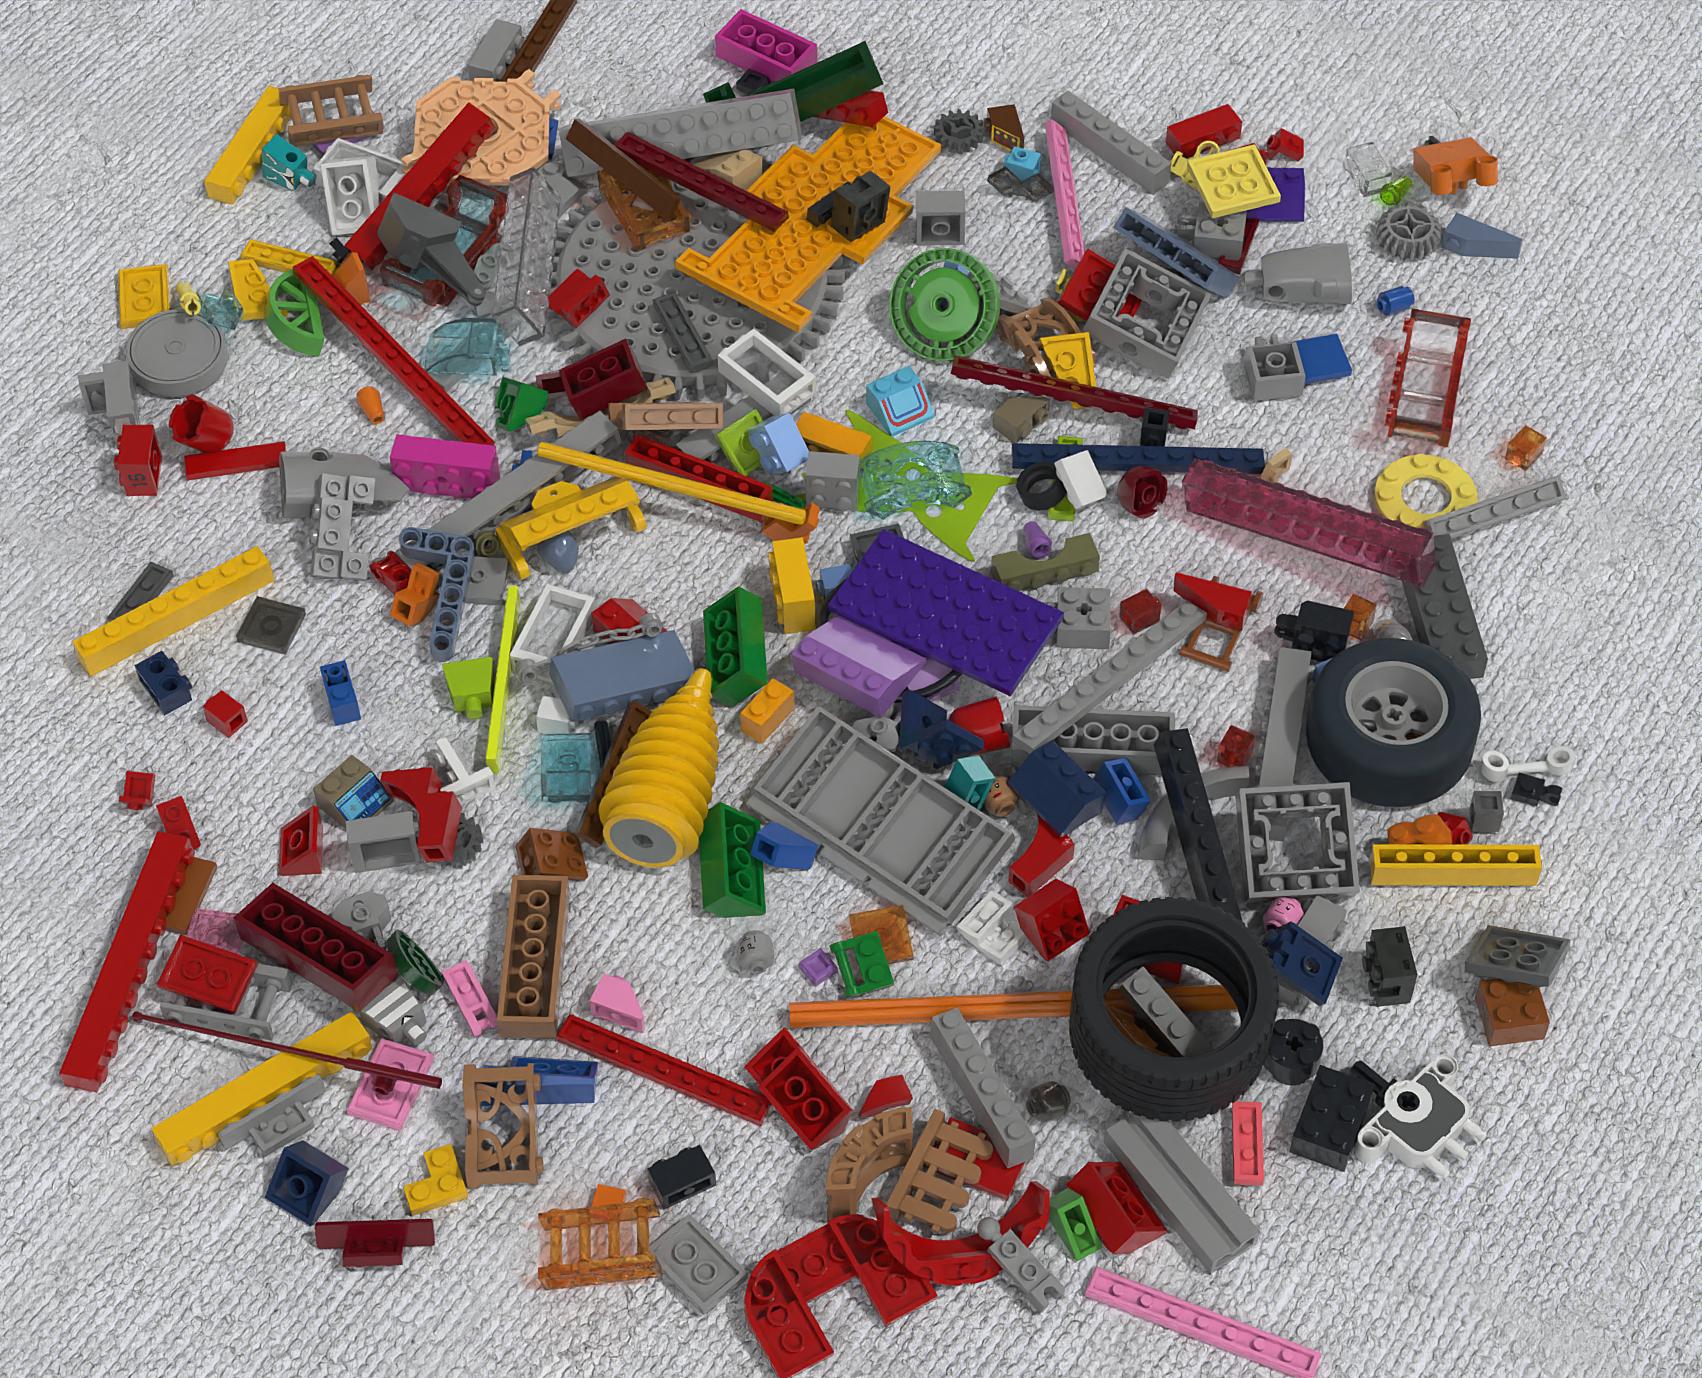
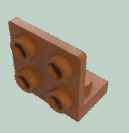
(551, 854)

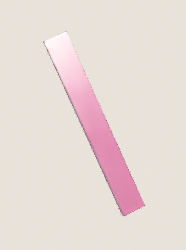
(1065, 193)
(1202, 1324)

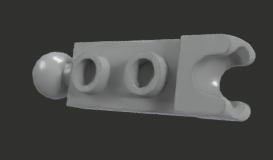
(1020, 1264)

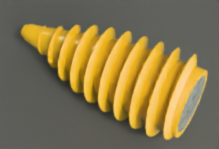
(664, 780)

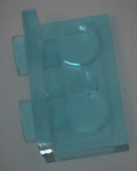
(221, 311)

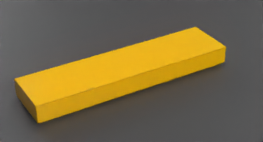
(281, 258)

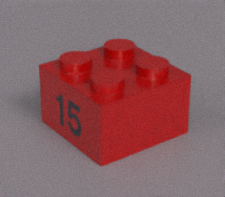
(138, 460)

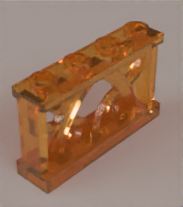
(640, 229)

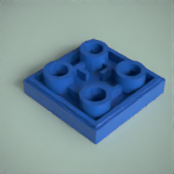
(1323, 358)

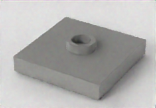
(486, 581)

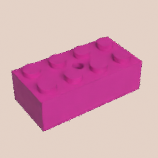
(763, 47)
(444, 466)

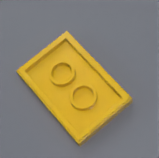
(142, 293)

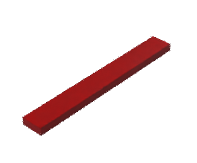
(664, 1069)

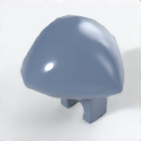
(560, 552)

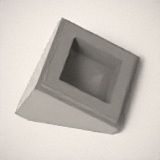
(486, 307)

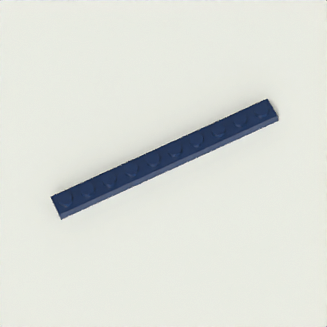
(1126, 457)

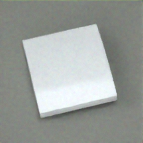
(993, 928)

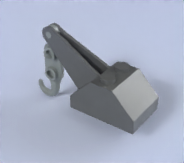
(426, 239)

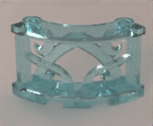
(929, 454)

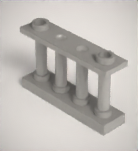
(265, 976)

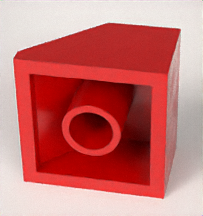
(618, 614)

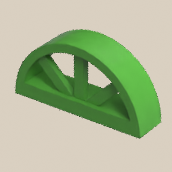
(307, 341)

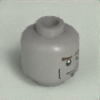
(755, 952)

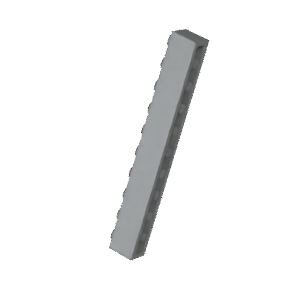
(518, 488)

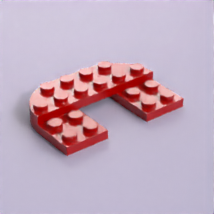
(814, 1266)

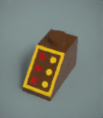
(1004, 126)

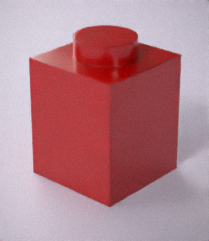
(225, 713)

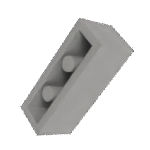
(496, 51)

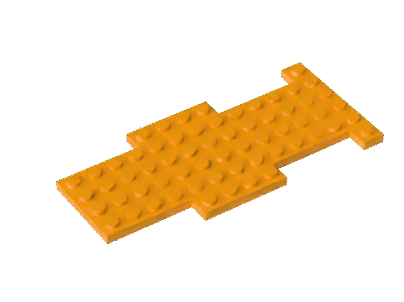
(778, 267)

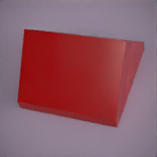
(302, 844)

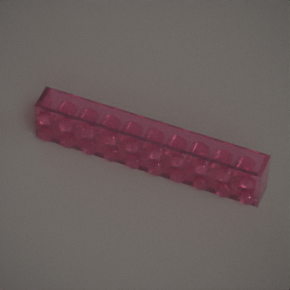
(1309, 522)

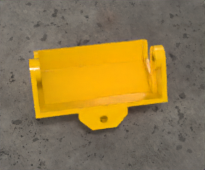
(563, 512)

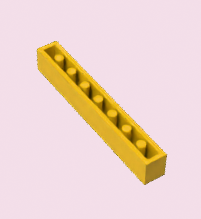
(173, 611)
(200, 1123)

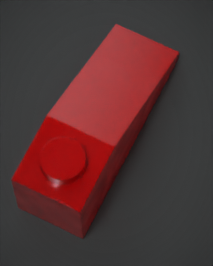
(1223, 603)

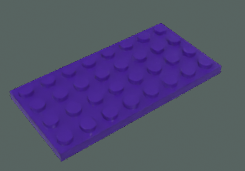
(946, 612)

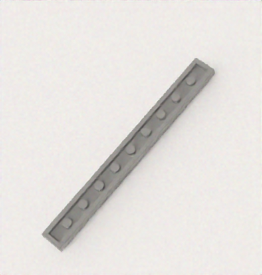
(1109, 677)

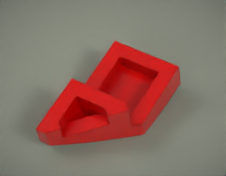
(886, 1094)

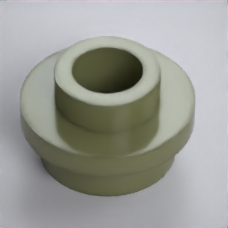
(492, 546)

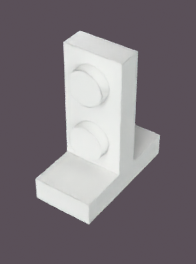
(464, 786)

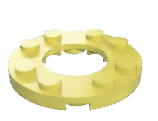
(1405, 470)

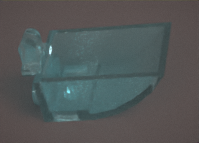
(468, 348)

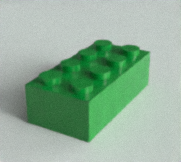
(735, 646)

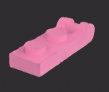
(470, 997)

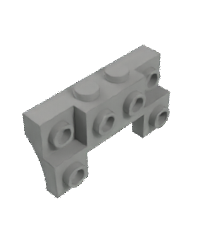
(333, 526)

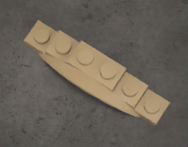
(561, 424)

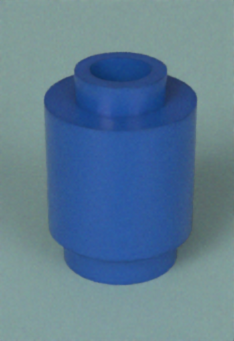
(1395, 300)

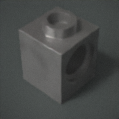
(1486, 811)

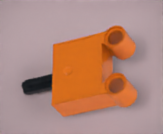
(1453, 163)

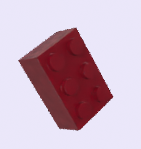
(603, 379)

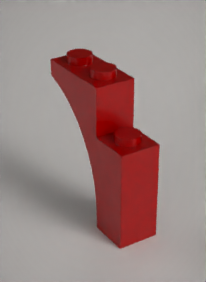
(437, 810)
(1041, 860)

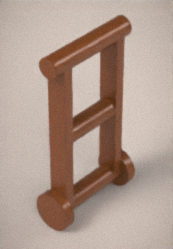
(1222, 664)

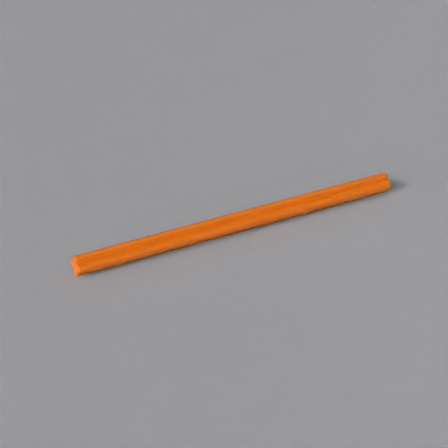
(984, 1006)

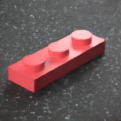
(1247, 1143)

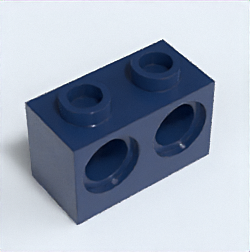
(164, 682)

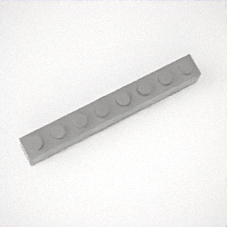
(1284, 725)

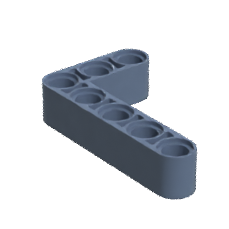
(450, 586)

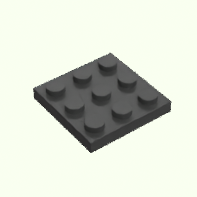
(1517, 956)

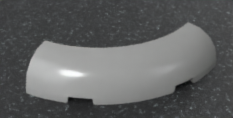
(1160, 824)

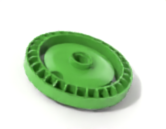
(962, 309)

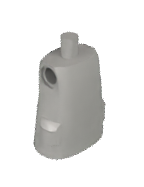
(1305, 275)

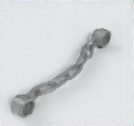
(649, 623)

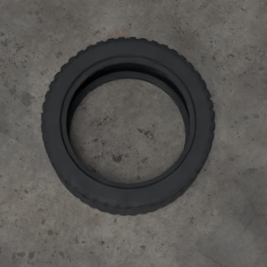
(1186, 935)

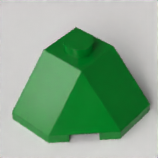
(517, 403)

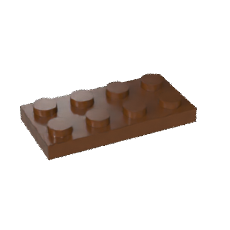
(1137, 1031)

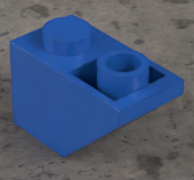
(340, 693)
(783, 847)

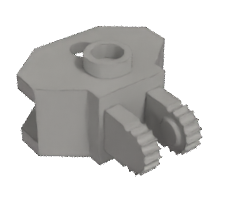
(883, 730)
(366, 919)

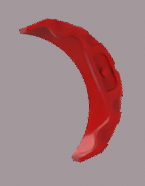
(964, 1258)

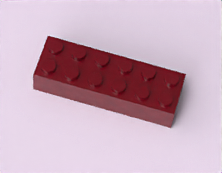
(316, 947)

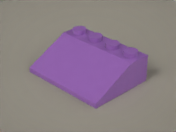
(856, 664)

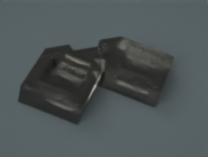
(1008, 184)

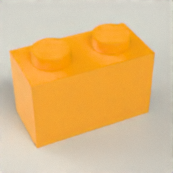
(767, 711)

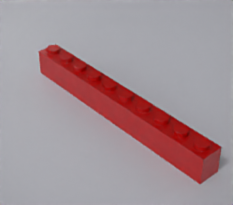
(127, 962)

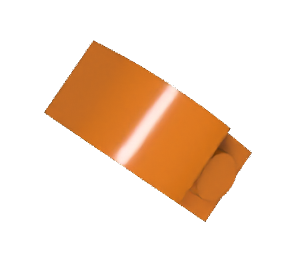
(782, 530)
(419, 597)

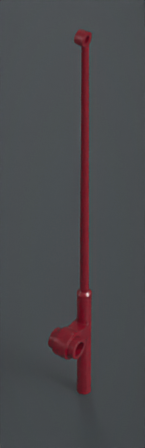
(383, 1076)

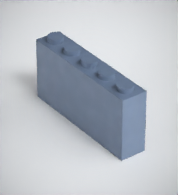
(1176, 252)
(614, 674)

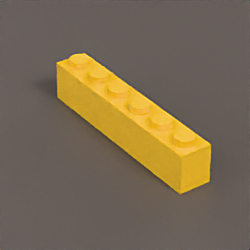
(244, 151)
(1455, 865)

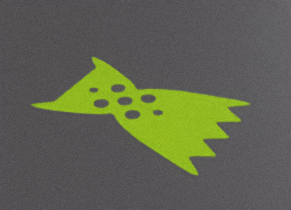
(953, 525)

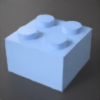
(778, 444)

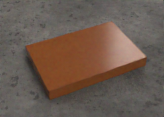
(191, 895)

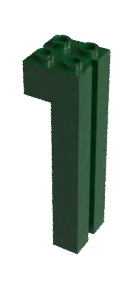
(822, 83)

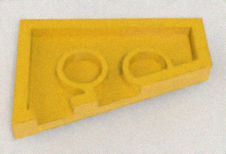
(250, 288)
(1071, 359)

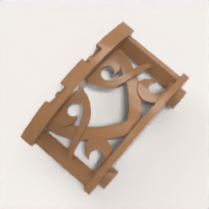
(1047, 314)
(865, 1155)
(476, 1157)

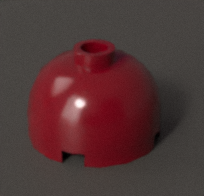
(1142, 490)

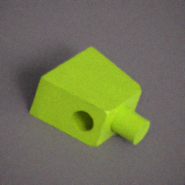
(470, 685)

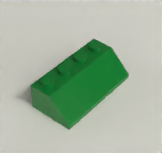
(729, 874)

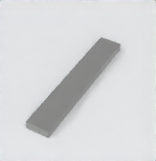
(1498, 508)

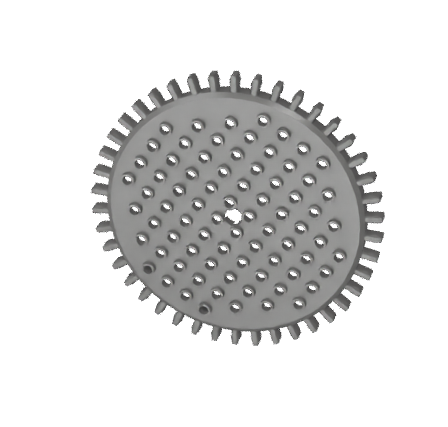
(656, 273)

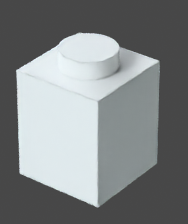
(553, 717)

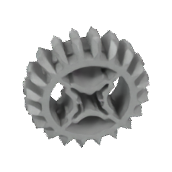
(1408, 232)

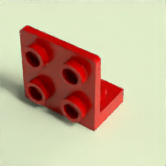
(578, 297)

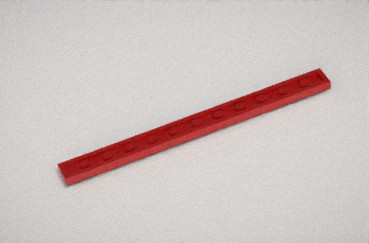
(390, 353)

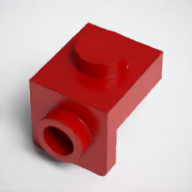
(1286, 144)
(138, 790)
(1459, 828)

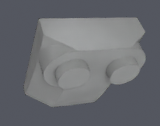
(568, 188)

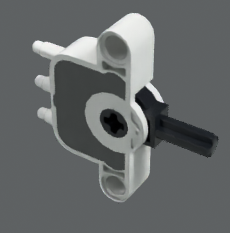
(1416, 1117)

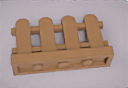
(937, 1159)

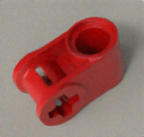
(391, 572)

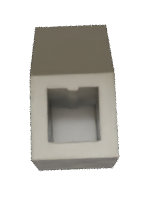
(1019, 416)

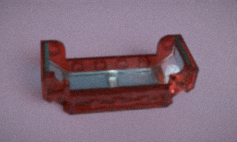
(481, 212)

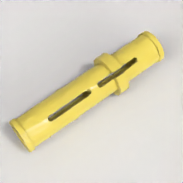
(188, 297)

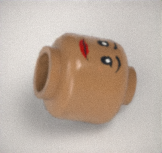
(1001, 798)

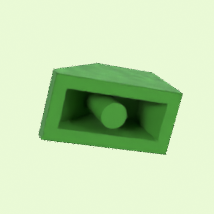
(1073, 1224)

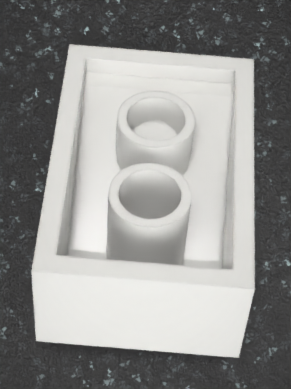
(350, 192)

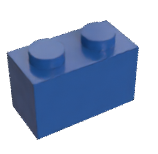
(1124, 792)

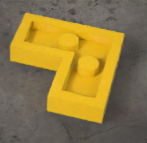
(442, 1187)

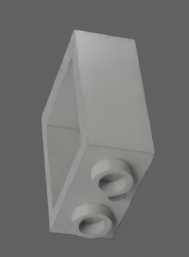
(387, 853)

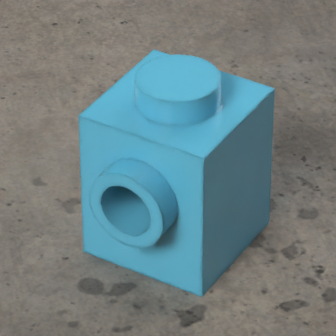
(1023, 162)

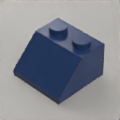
(305, 1181)

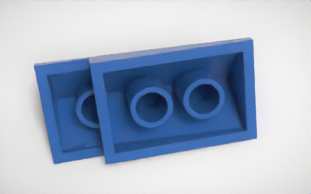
(561, 1080)

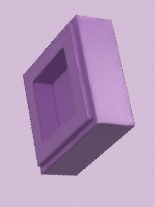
(818, 967)

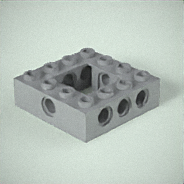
(1159, 288)
(1333, 807)

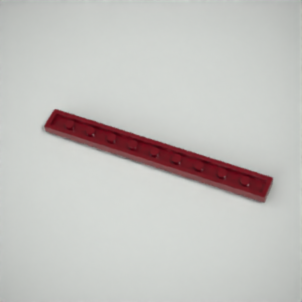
(1066, 390)

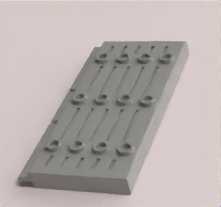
(881, 820)

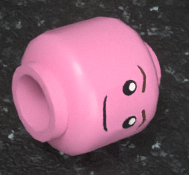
(1281, 912)

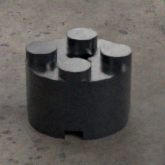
(1294, 1051)

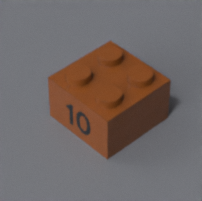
(1511, 1012)

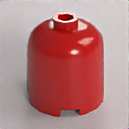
(201, 425)
(984, 721)

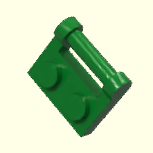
(871, 963)

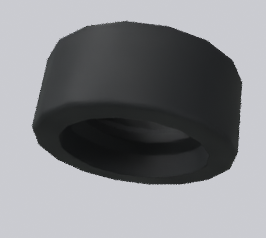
(1043, 500)

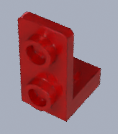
(177, 820)

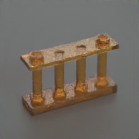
(613, 1268)

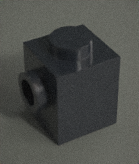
(1154, 427)

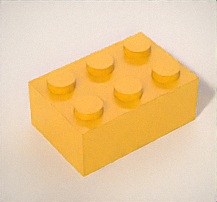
(792, 585)

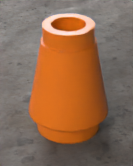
(370, 402)

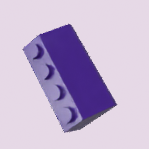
(1291, 207)

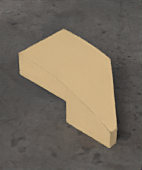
(1277, 465)

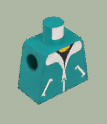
(285, 164)

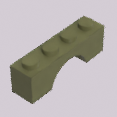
(1075, 560)

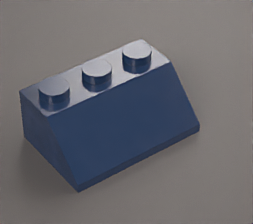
(1057, 789)

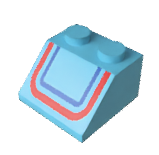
(899, 401)

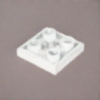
(1080, 479)

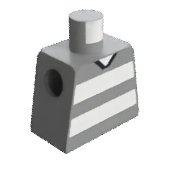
(396, 1014)

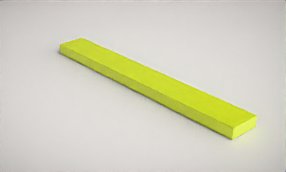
(503, 679)

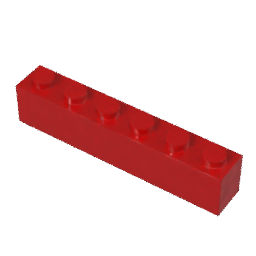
(667, 460)

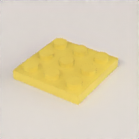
(1233, 181)

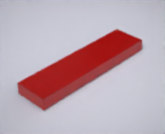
(233, 460)

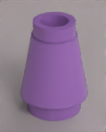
(1037, 541)

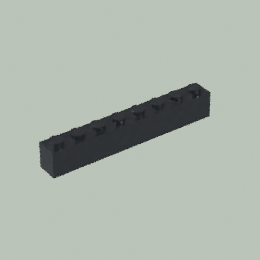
(1195, 821)

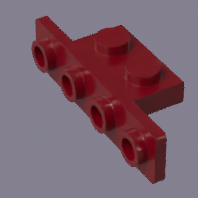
(374, 1240)

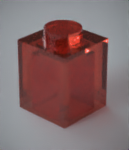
(1140, 611)

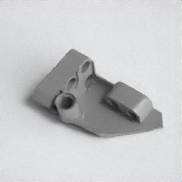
(301, 476)

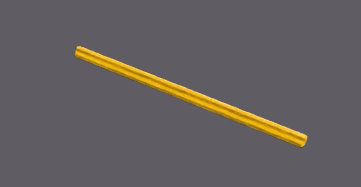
(672, 483)

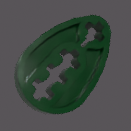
(414, 963)

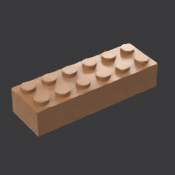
(533, 957)

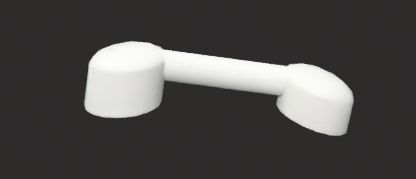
(1496, 766)

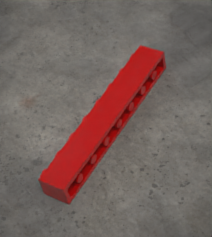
(426, 177)

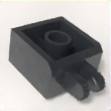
(1316, 629)

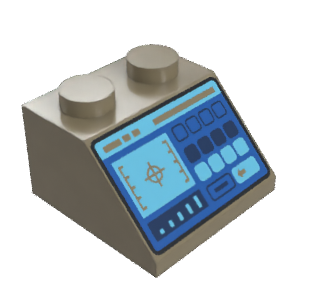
(351, 792)

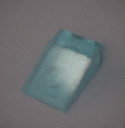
(567, 767)

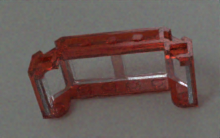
(1428, 377)

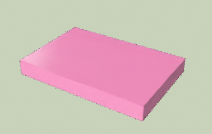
(395, 1107)

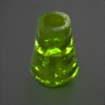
(1395, 190)

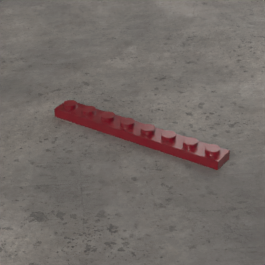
(702, 182)

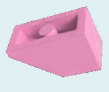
(617, 1003)

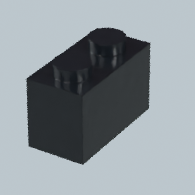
(681, 1176)

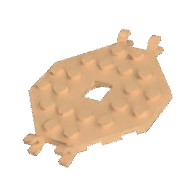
(514, 109)

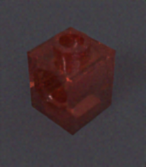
(1235, 747)

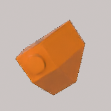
(352, 277)

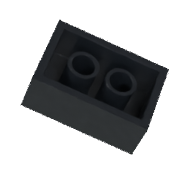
(1332, 1118)

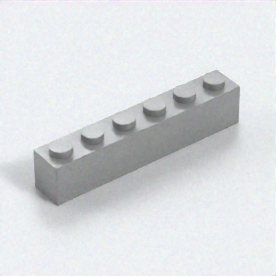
(1111, 142)
(703, 442)
(982, 1088)

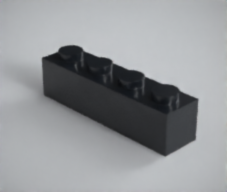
(822, 210)

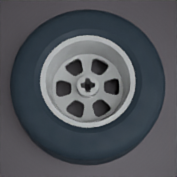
(1402, 680)

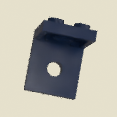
(940, 739)
(1289, 950)

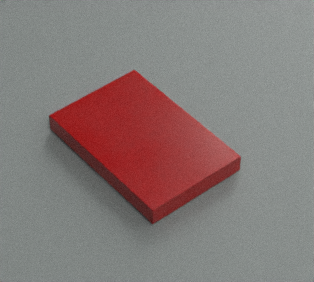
(207, 974)
(994, 1174)

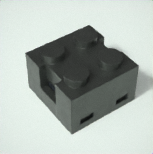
(860, 206)
(1390, 966)

